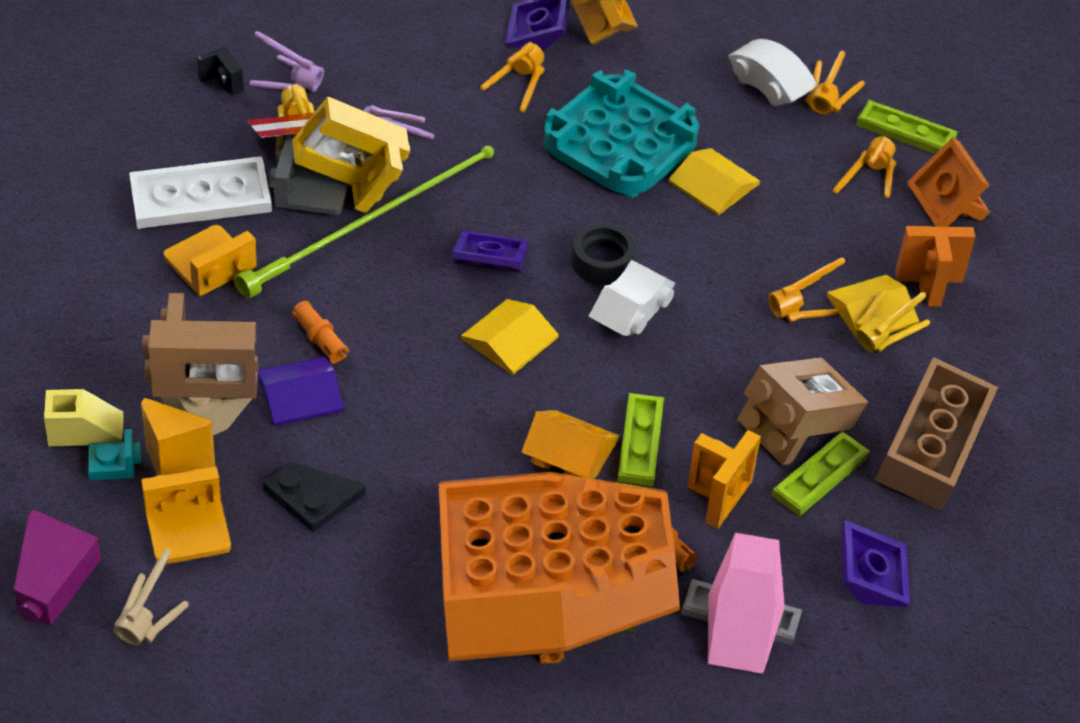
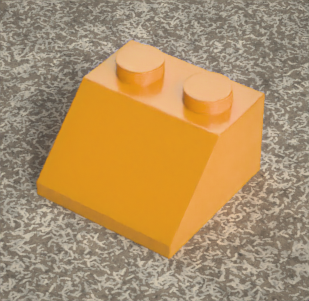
(568, 444)

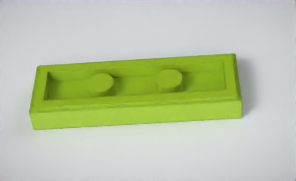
(904, 127)
(641, 439)
(820, 473)

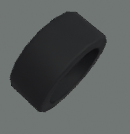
(607, 235)

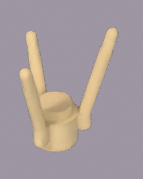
(135, 621)

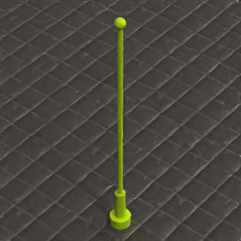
(250, 282)

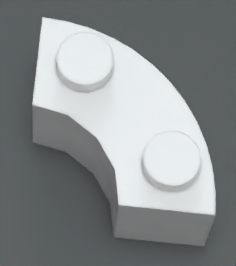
(772, 70)
(632, 299)

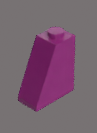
(52, 567)

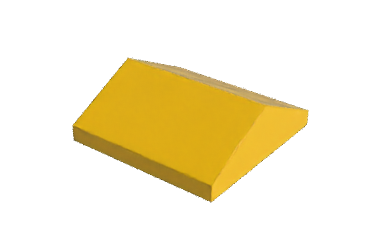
(712, 180)
(856, 299)
(511, 335)

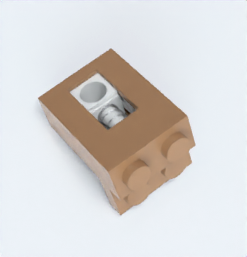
(199, 356)
(797, 402)

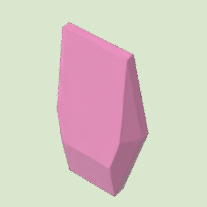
(745, 604)

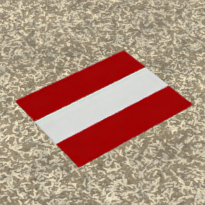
(279, 125)

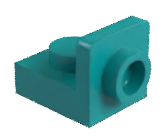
(114, 459)

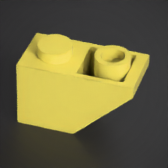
(80, 419)

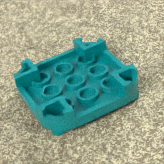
(621, 134)

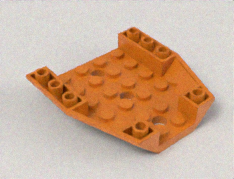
(547, 593)

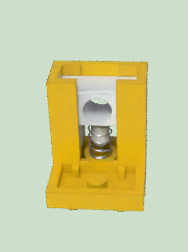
(352, 149)

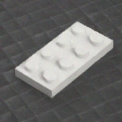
(200, 192)

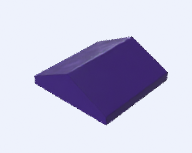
(537, 22)
(490, 251)
(300, 390)
(874, 567)

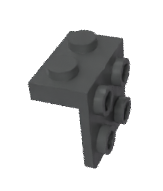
(303, 188)

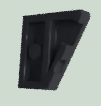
(312, 494)

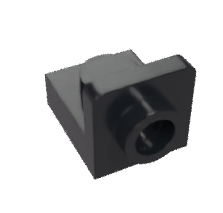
(223, 67)

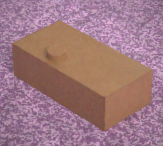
(936, 434)

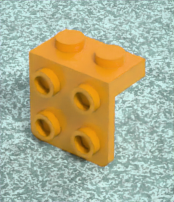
(212, 258)
(186, 514)

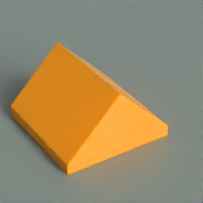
(176, 438)

